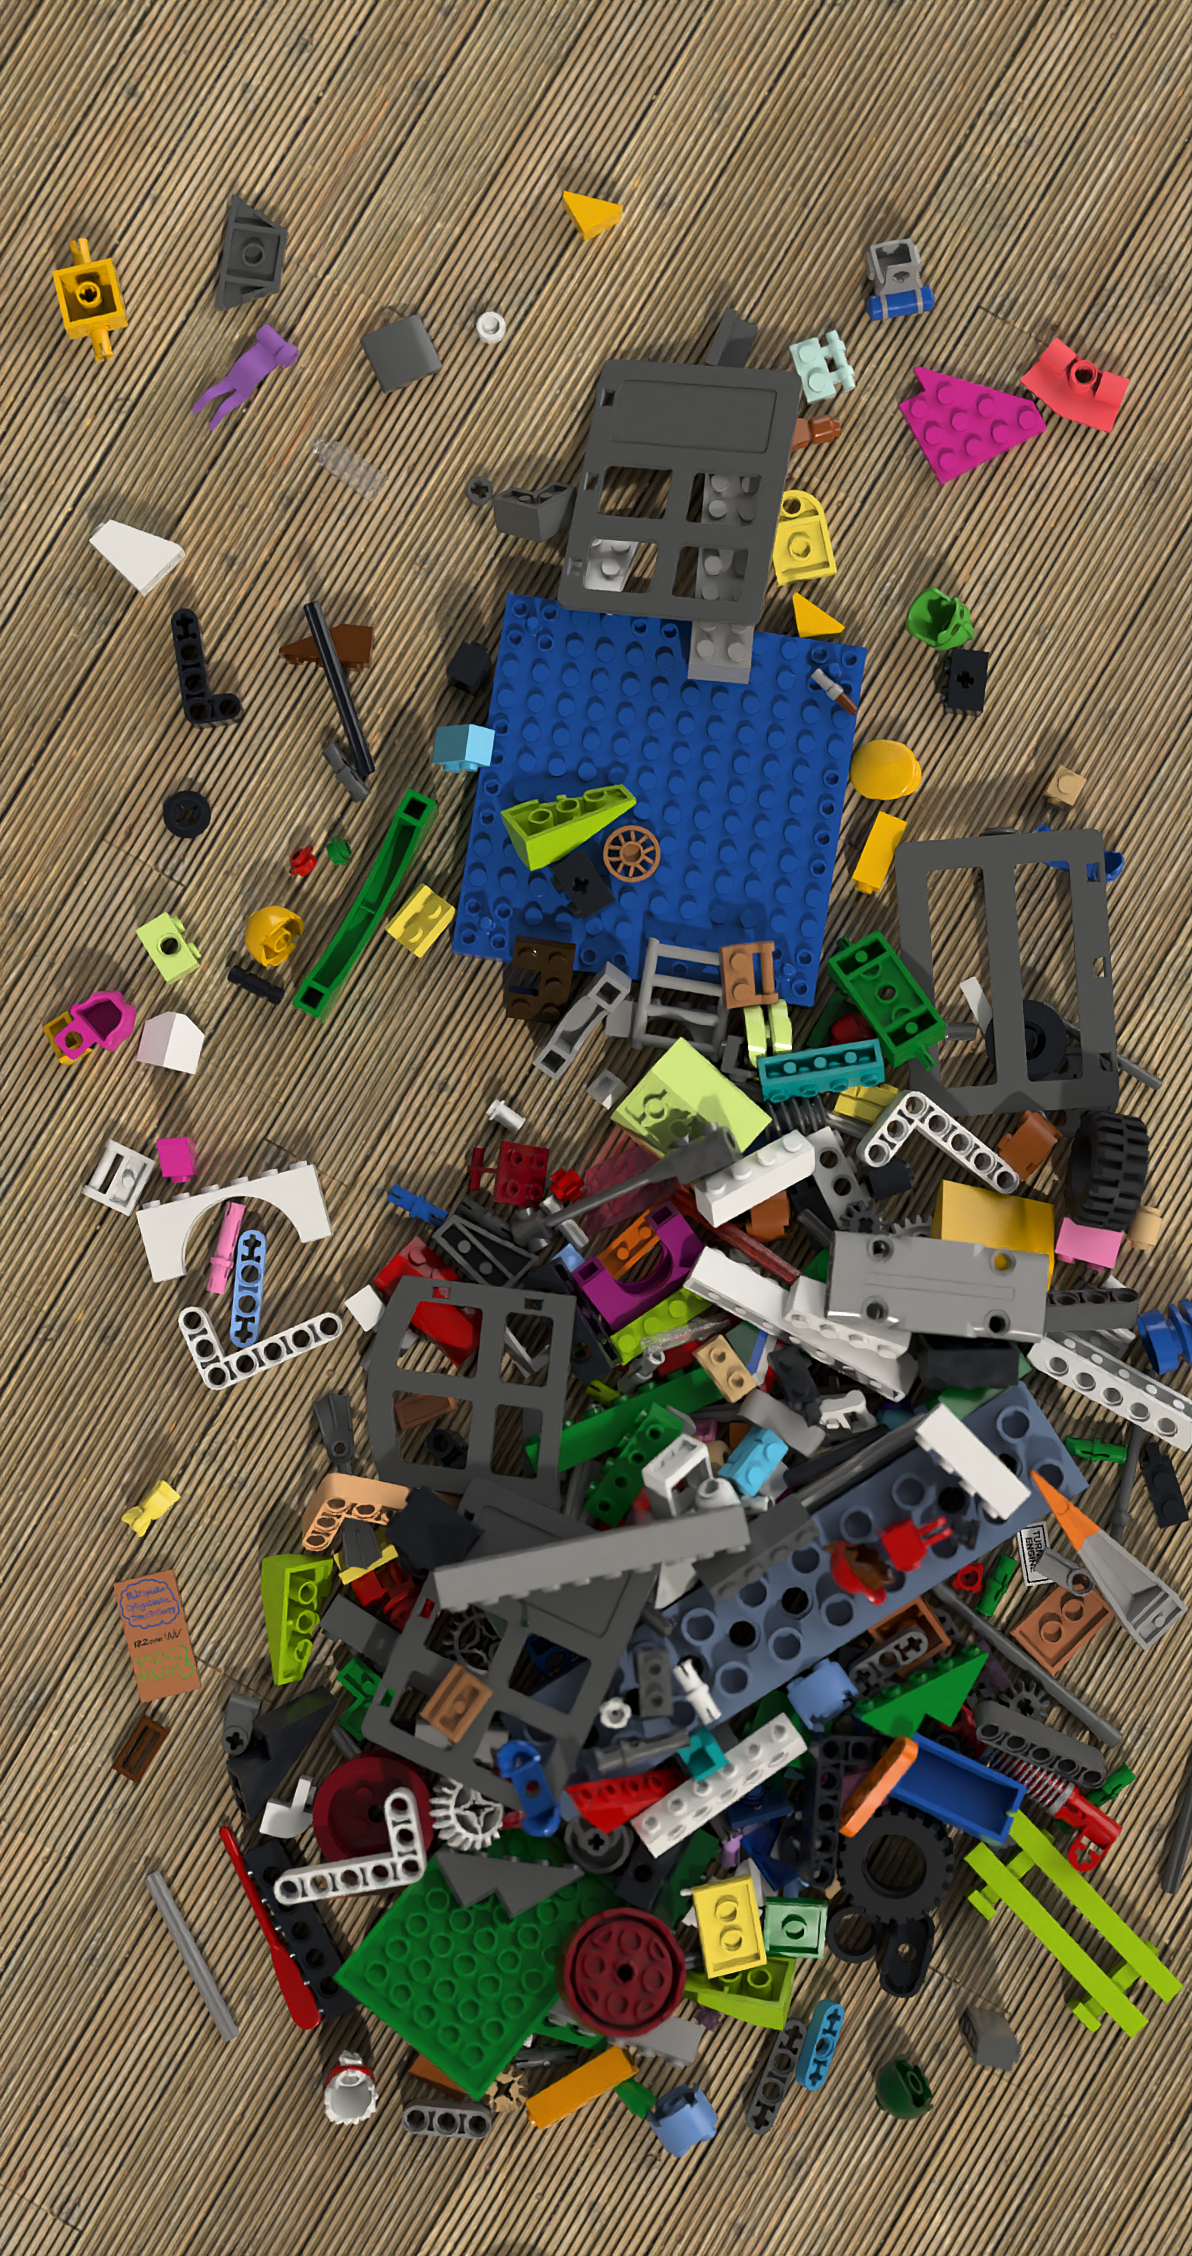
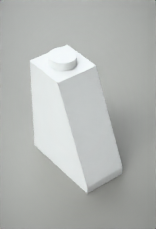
(136, 554)

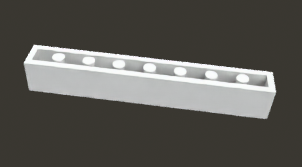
(764, 1304)

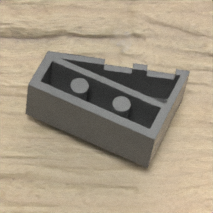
(481, 1254)

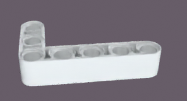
(941, 1137)
(256, 1352)
(365, 1865)

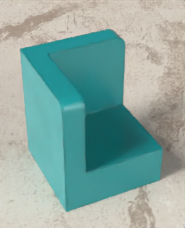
(704, 1754)

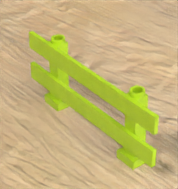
(1103, 1990)

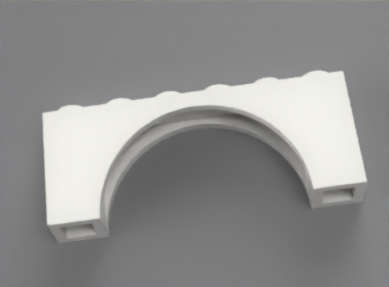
(168, 1226)

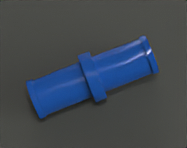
(417, 1206)

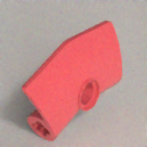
(1086, 403)

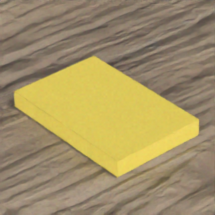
(728, 1925)

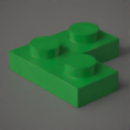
(362, 1683)

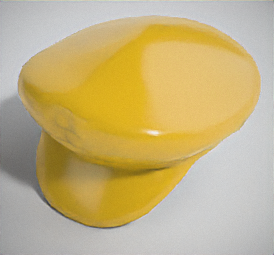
(885, 770)

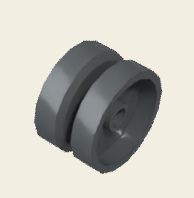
(595, 1849)

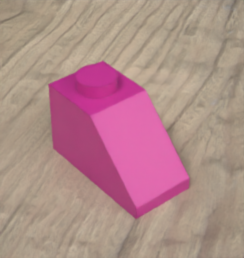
(177, 1158)

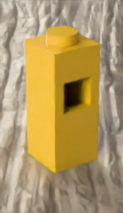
(877, 853)

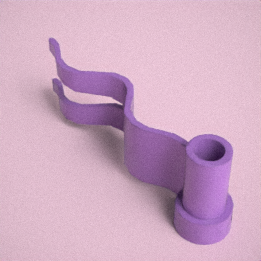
(248, 371)

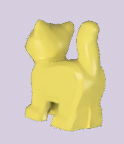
(152, 1506)

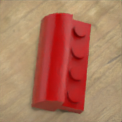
(449, 1327)

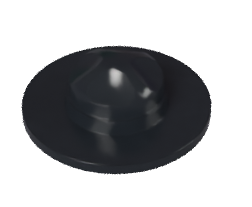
(1043, 1038)

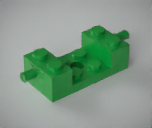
(906, 1022)

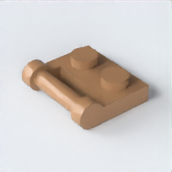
(738, 974)

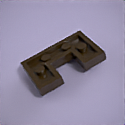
(552, 998)

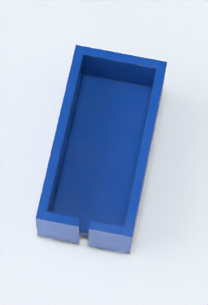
(959, 1792)

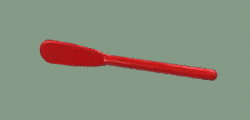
(296, 1995)

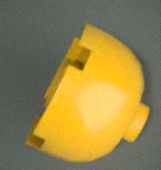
(271, 934)

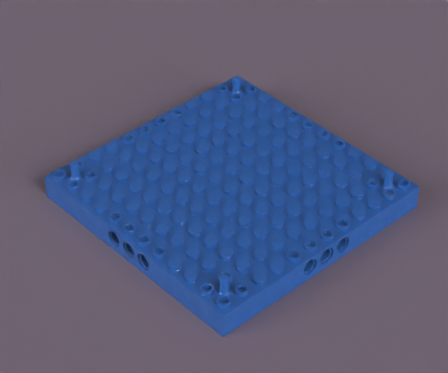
(722, 773)

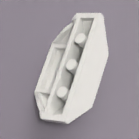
(672, 1580)

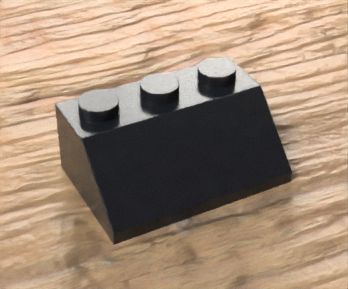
(966, 1362)

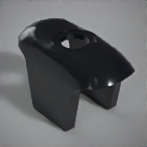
(902, 1977)

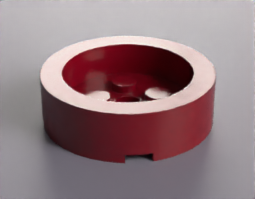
(344, 1800)
(590, 1981)

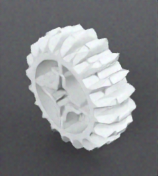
(476, 1826)

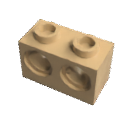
(724, 1368)

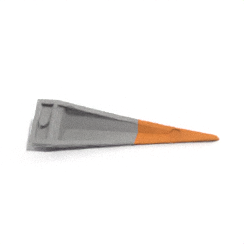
(1131, 1590)

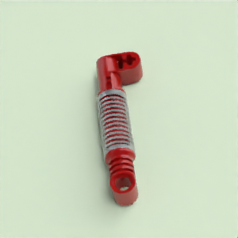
(1059, 1798)

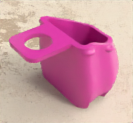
(99, 1019)

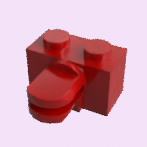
(904, 1543)

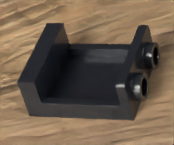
(432, 1530)

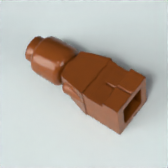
(817, 430)

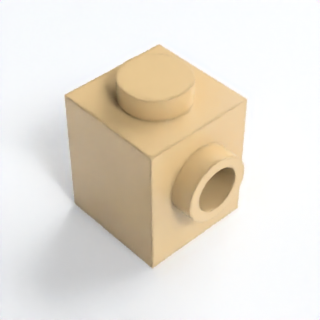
(1063, 789)

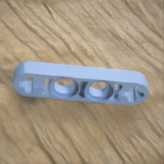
(244, 1288)

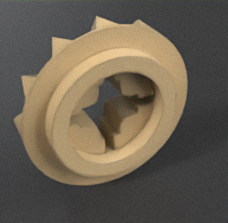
(518, 2090)

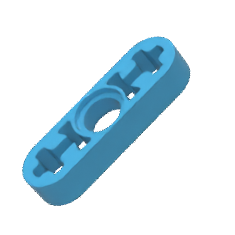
(815, 2032)

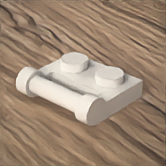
(127, 1182)
(836, 1421)

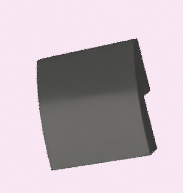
(401, 353)

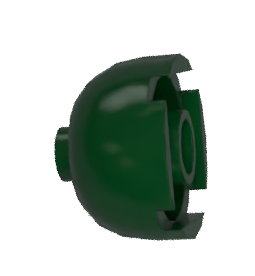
(902, 2089)

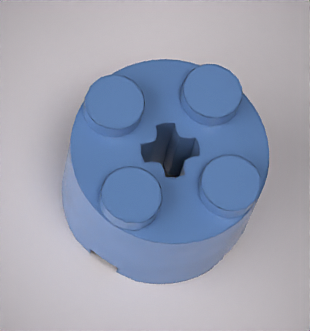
(822, 1693)
(683, 2119)

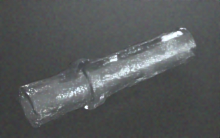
(696, 1330)

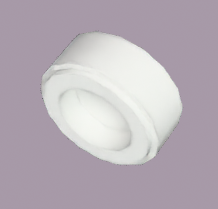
(490, 327)

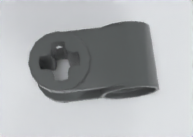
(239, 1719)

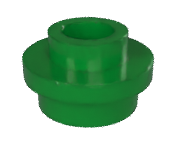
(339, 851)

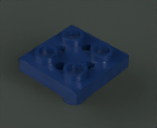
(773, 1803)

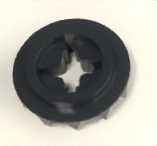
(190, 800)

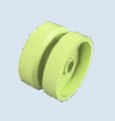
(766, 1034)

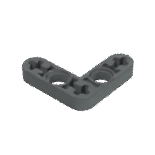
(876, 1670)

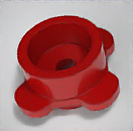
(302, 861)
(974, 1583)

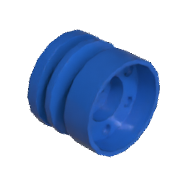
(1167, 1337)

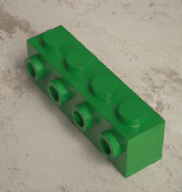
(623, 1475)

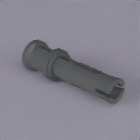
(627, 1753)

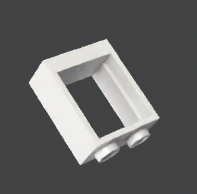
(679, 1458)

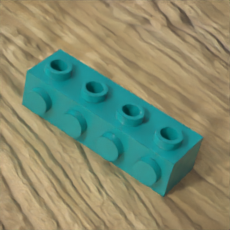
(821, 1070)

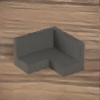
(535, 514)

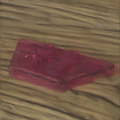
(617, 1170)

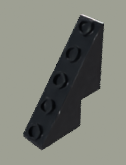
(280, 1741)

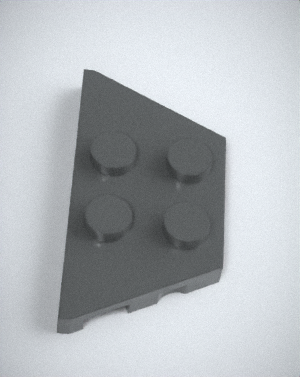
(251, 257)

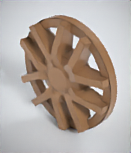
(631, 853)

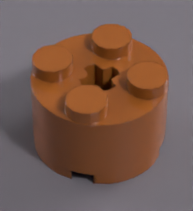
(1029, 1144)
(771, 1219)

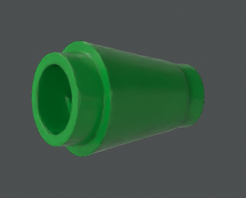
(635, 2097)

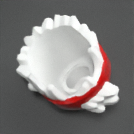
(350, 2090)

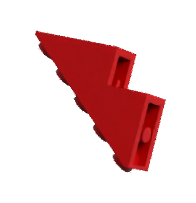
(618, 1799)

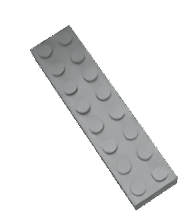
(718, 649)

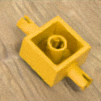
(93, 318)

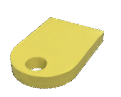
(802, 542)

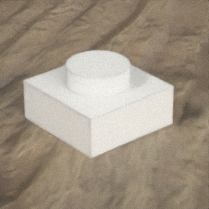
(606, 1089)

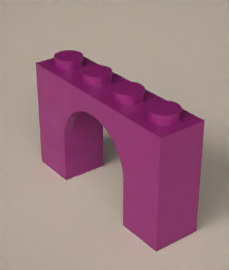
(627, 1301)

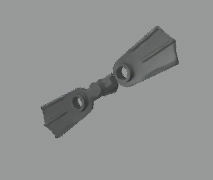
(336, 1427)

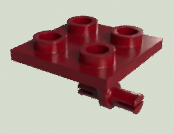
(518, 1173)

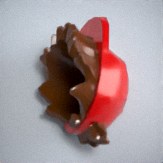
(859, 1570)

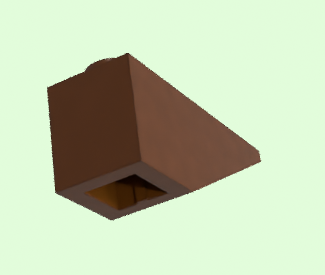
(352, 644)

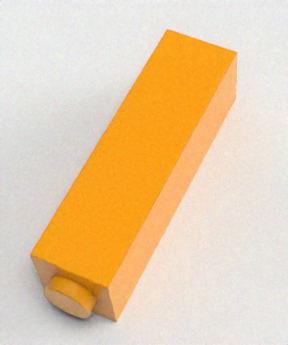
(581, 2087)

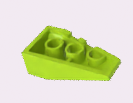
(555, 828)
(291, 1603)

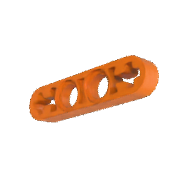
(877, 1785)

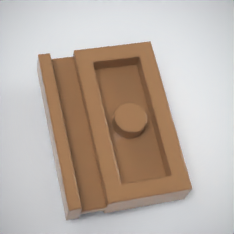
(456, 1703)

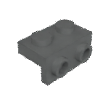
(733, 1057)

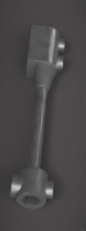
(687, 1161)

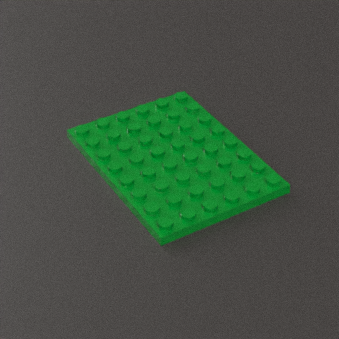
(472, 1979)

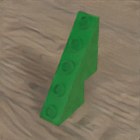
(932, 1692)

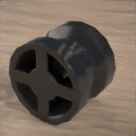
(964, 1532)

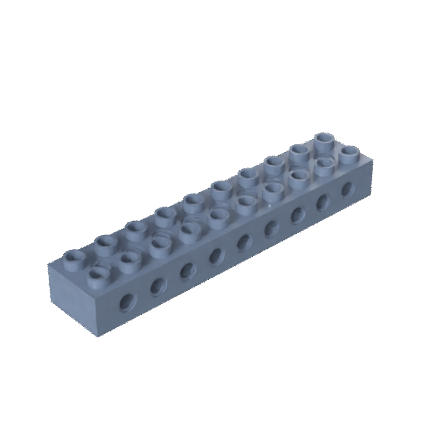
(795, 1639)

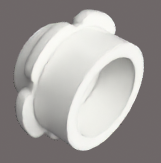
(615, 1721)

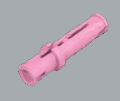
(225, 1248)

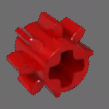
(567, 1185)

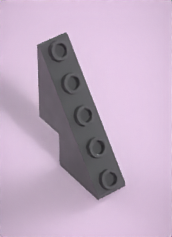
(514, 1882)

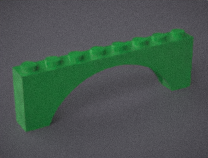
(331, 973)

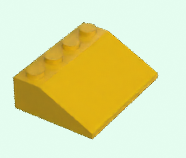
(994, 1220)

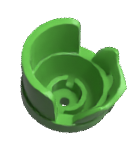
(939, 620)

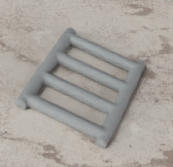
(646, 1009)

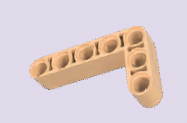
(353, 1498)

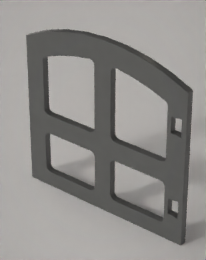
(484, 1390)

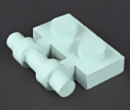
(810, 364)

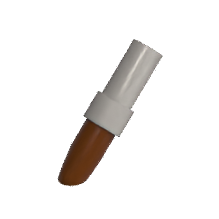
(834, 691)

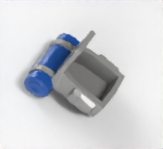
(897, 283)

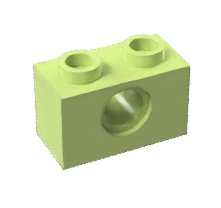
(154, 936)

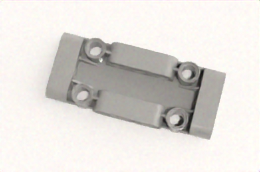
(936, 1286)

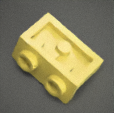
(421, 920)
(388, 1549)

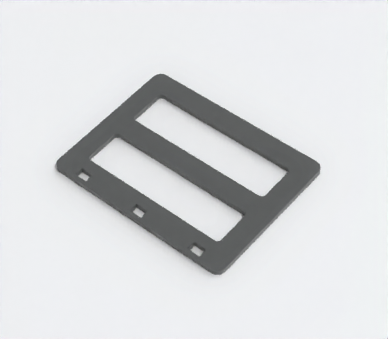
(997, 859)

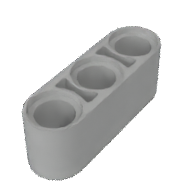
(766, 1412)
(433, 2126)

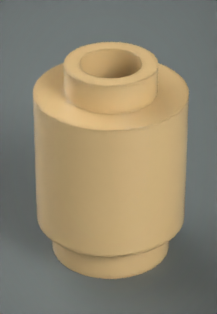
(1144, 1228)

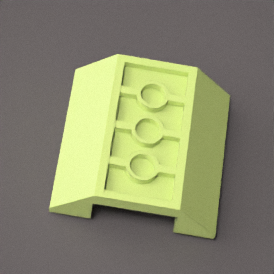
(681, 1098)

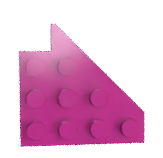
(966, 423)

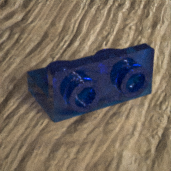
(757, 1845)

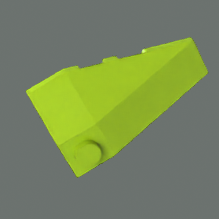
(752, 1995)

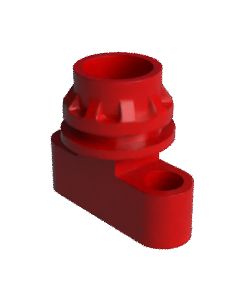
(392, 1584)

